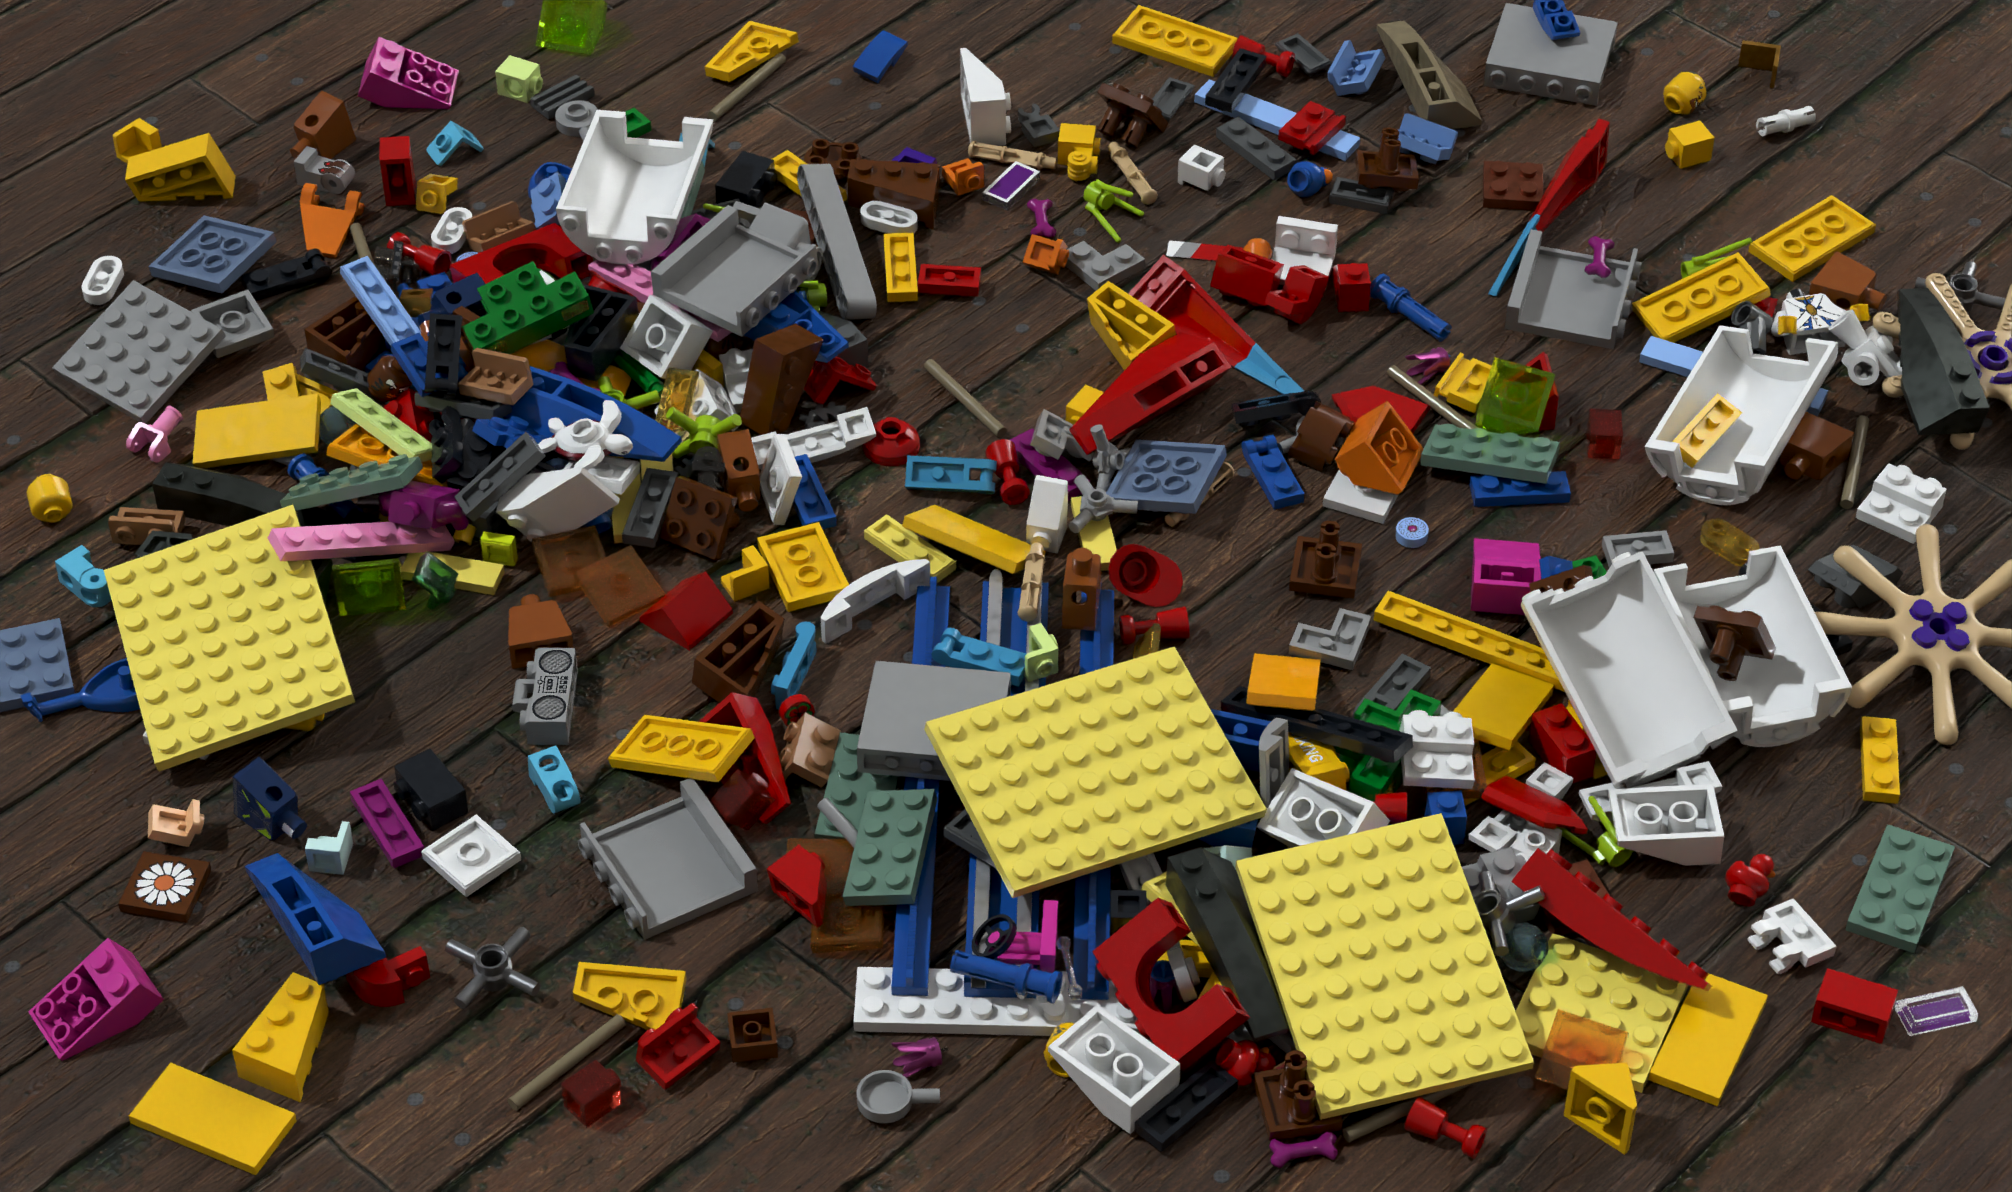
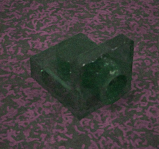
(436, 579)

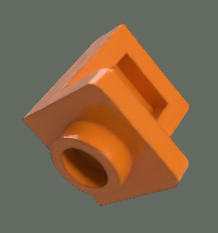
(964, 176)
(1046, 254)

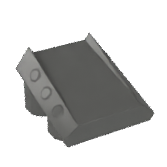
(1848, 590)

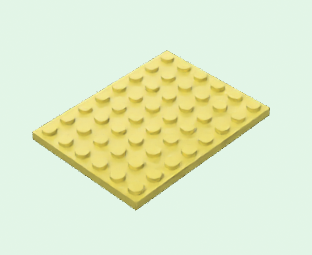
(225, 640)
(1094, 771)
(1383, 966)

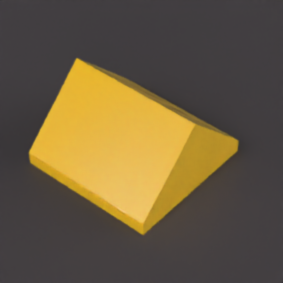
(1603, 1102)

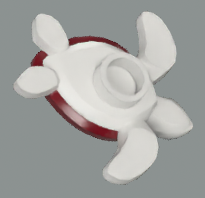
(588, 439)

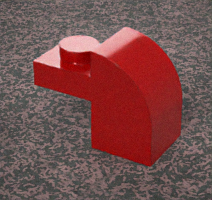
(1299, 294)
(385, 979)

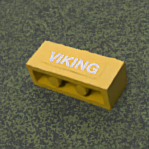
(1317, 761)

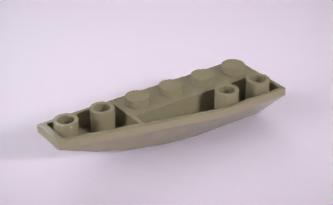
(1427, 80)

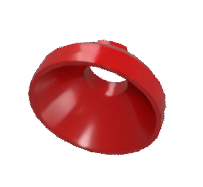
(893, 448)

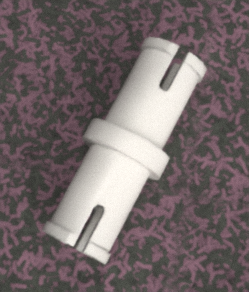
(1785, 121)

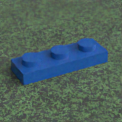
(1502, 491)
(810, 499)

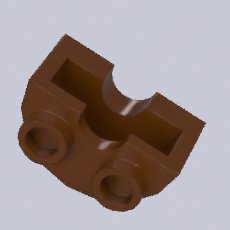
(1319, 435)

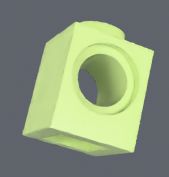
(518, 79)

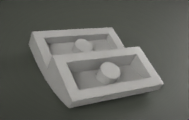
(1273, 759)

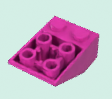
(406, 78)
(1503, 574)
(95, 1001)

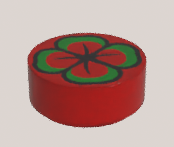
(794, 708)

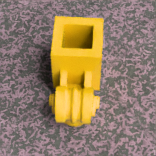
(1077, 149)

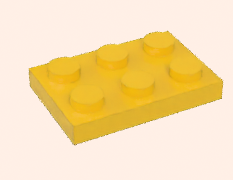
(802, 566)

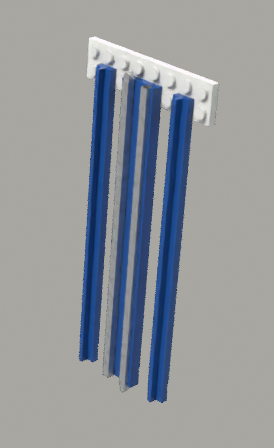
(944, 1002)

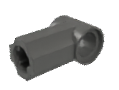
(1757, 321)

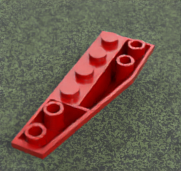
(1152, 386)
(1600, 921)

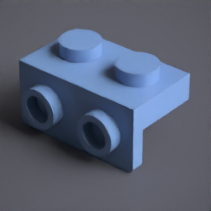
(1354, 71)
(1426, 138)
(546, 198)

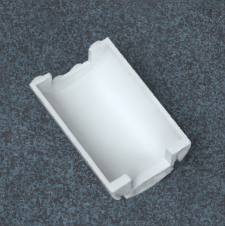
(629, 190)
(1772, 400)
(1629, 671)
(1777, 697)

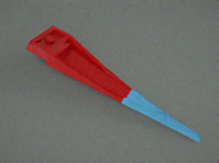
(1573, 177)
(1186, 304)

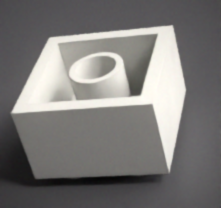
(665, 337)

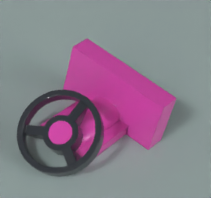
(1021, 947)

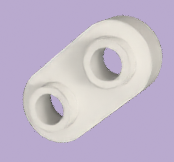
(888, 218)
(449, 231)
(102, 280)

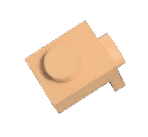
(175, 825)

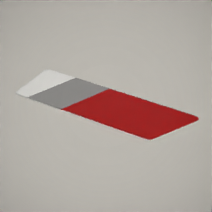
(1194, 250)

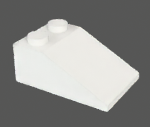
(983, 101)
(555, 502)
(1315, 811)
(1669, 822)
(1115, 1066)

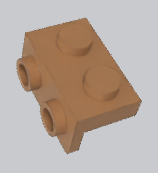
(496, 227)
(497, 377)
(135, 524)
(809, 749)

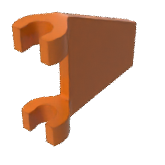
(325, 226)

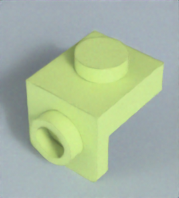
(1043, 654)

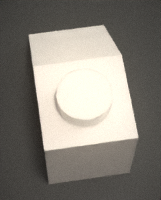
(1048, 513)

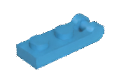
(949, 474)
(978, 655)
(795, 664)

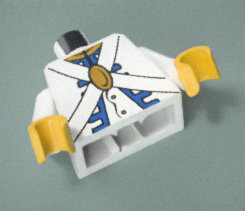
(1810, 318)

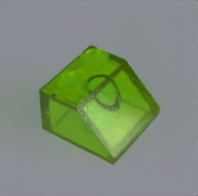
(571, 25)
(1514, 398)
(369, 587)

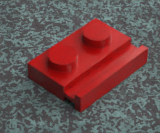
(1311, 127)

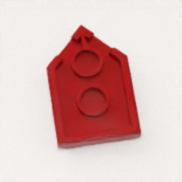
(1363, 400)
(1532, 805)

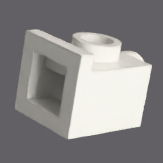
(1201, 168)
(1536, 837)

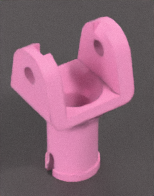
(155, 434)

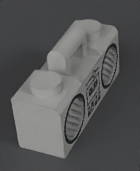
(550, 709)

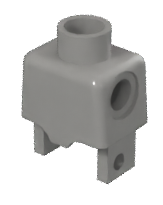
(779, 226)

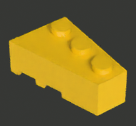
(181, 169)
(1126, 323)
(283, 1038)

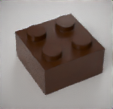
(752, 1035)

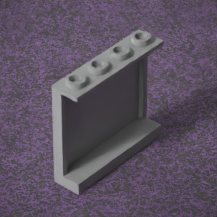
(1534, 64)
(731, 273)
(1564, 302)
(903, 701)
(670, 862)

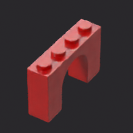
(545, 246)
(1128, 962)

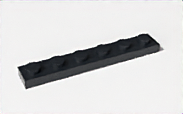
(1328, 728)

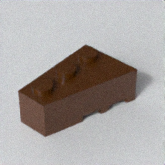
(896, 183)
(346, 335)
(778, 377)
(740, 654)

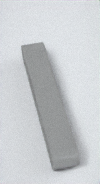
(837, 239)

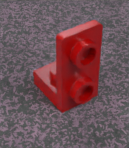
(827, 375)

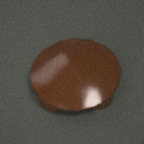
(836, 154)

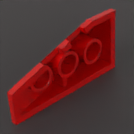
(761, 754)

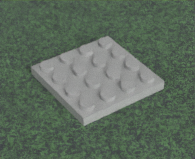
(139, 352)

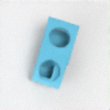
(82, 578)
(553, 779)

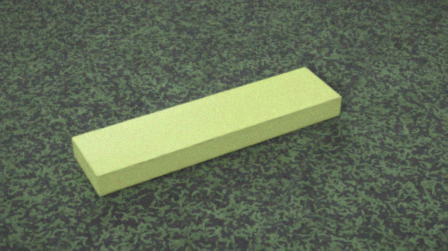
(382, 424)

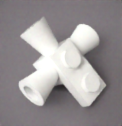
(1868, 350)

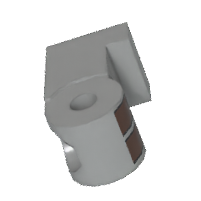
(328, 174)

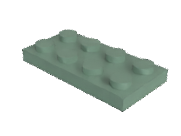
(1490, 453)
(346, 484)
(849, 788)
(890, 847)
(1900, 888)

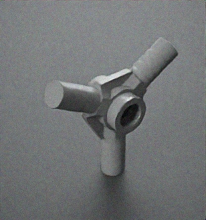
(1106, 457)
(1097, 505)

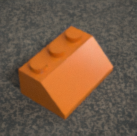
(1380, 451)

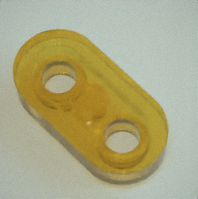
(1727, 541)

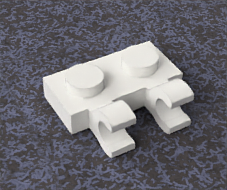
(1796, 929)

